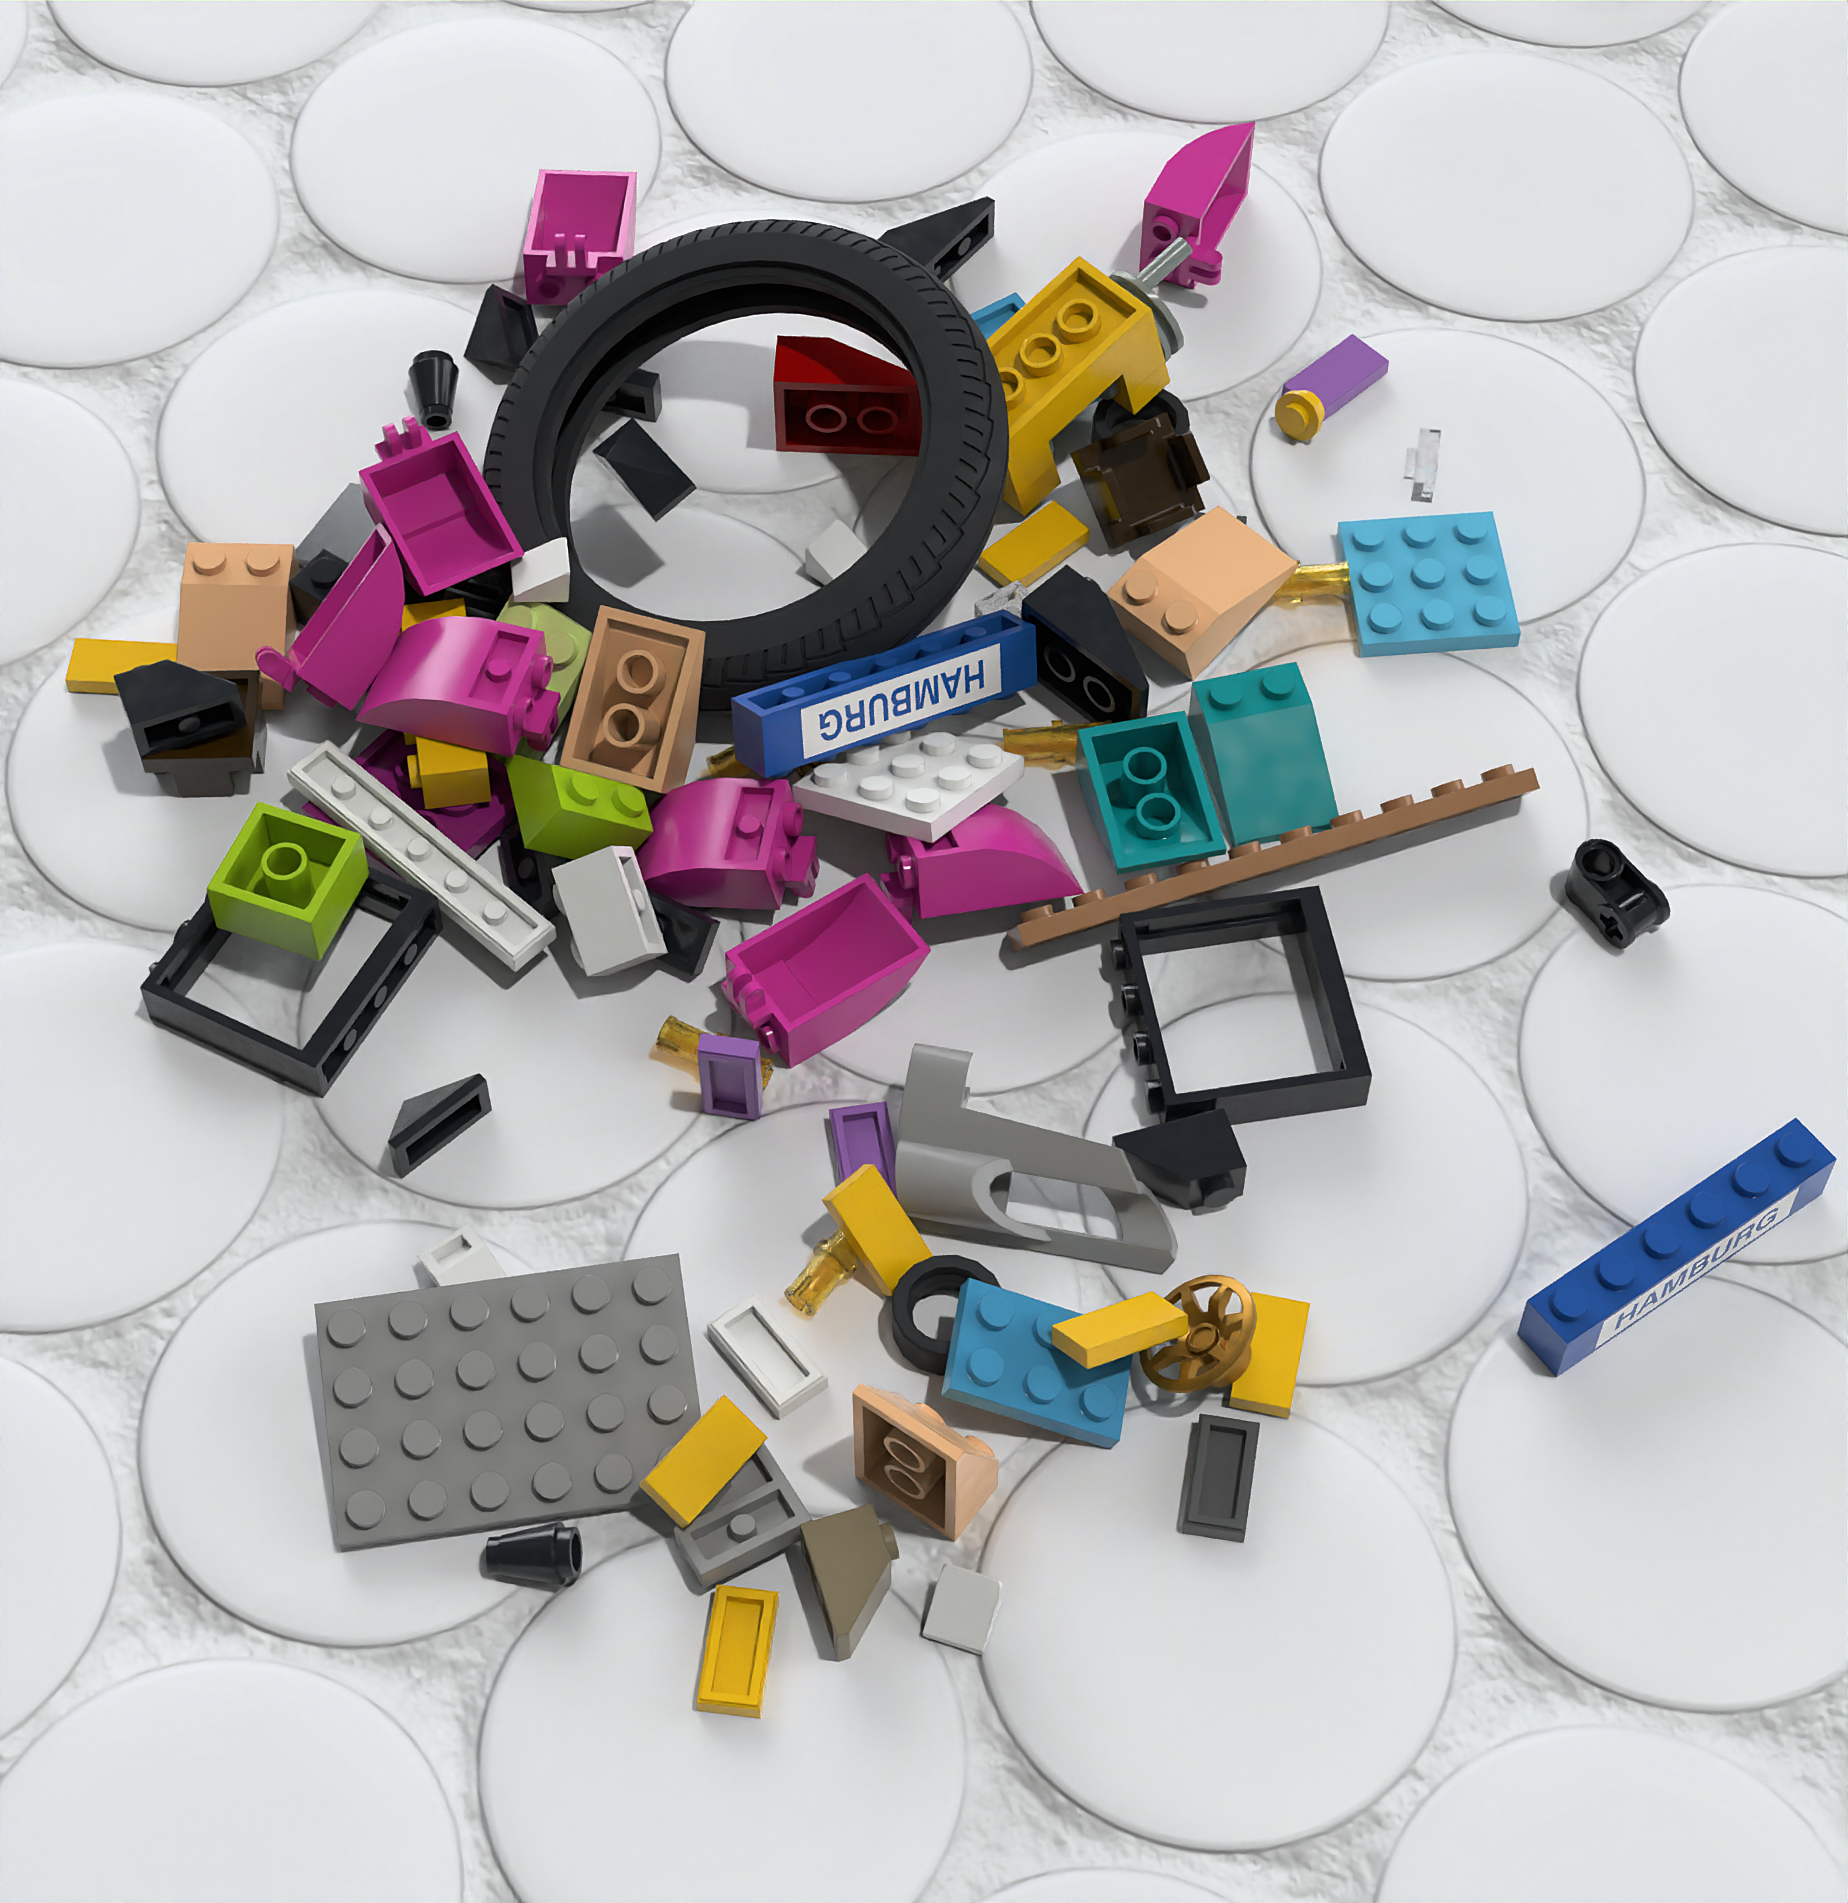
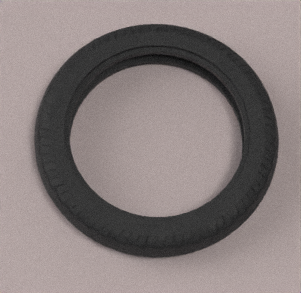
(738, 274)

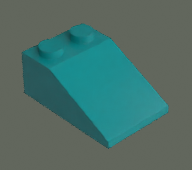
(1262, 753)
(1148, 792)

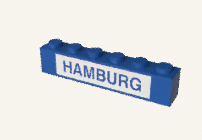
(883, 693)
(1675, 1247)

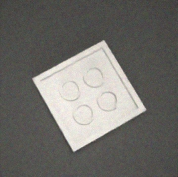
(910, 783)

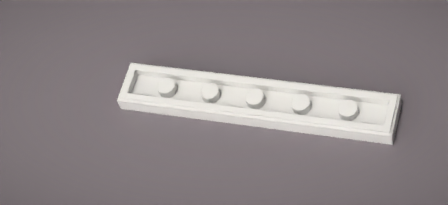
(422, 855)

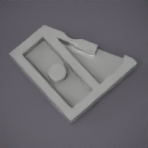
(744, 1521)

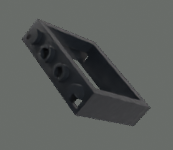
(1232, 921)
(341, 1033)

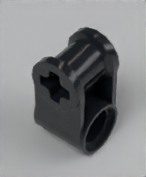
(1620, 899)

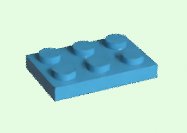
(1008, 1366)

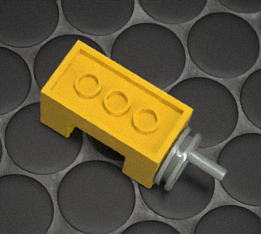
(1076, 344)

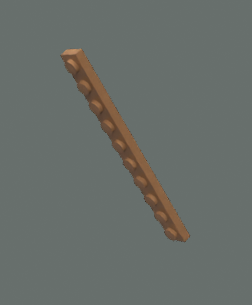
(1251, 862)

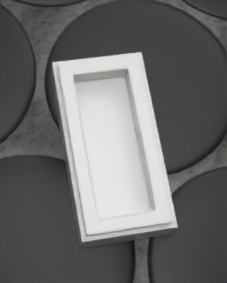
(767, 1356)

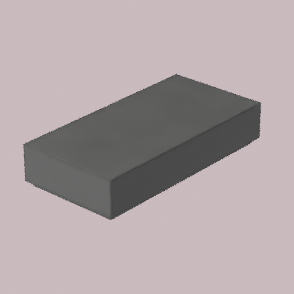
(1221, 1478)

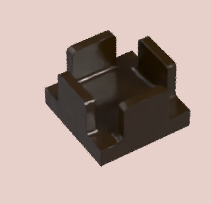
(1142, 479)
(206, 764)

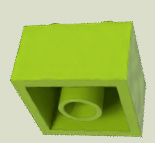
(288, 880)

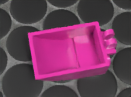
(1198, 201)
(577, 231)
(435, 508)
(350, 630)
(467, 685)
(729, 845)
(977, 865)
(823, 970)

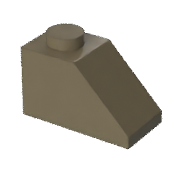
(849, 1571)

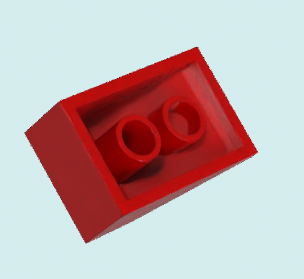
(843, 400)

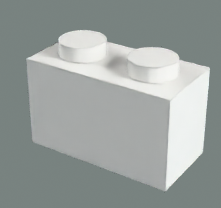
(608, 911)

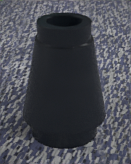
(434, 387)
(538, 1553)

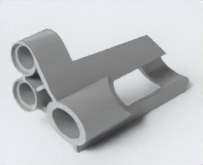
(960, 1165)

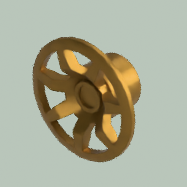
(1213, 1343)

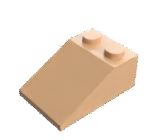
(1199, 589)
(233, 605)
(637, 702)
(920, 1460)

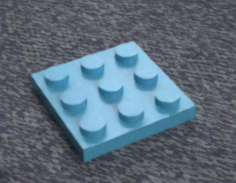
(1428, 584)

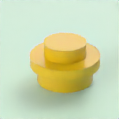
(1299, 414)

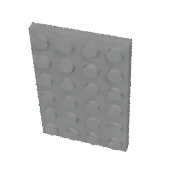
(504, 1398)

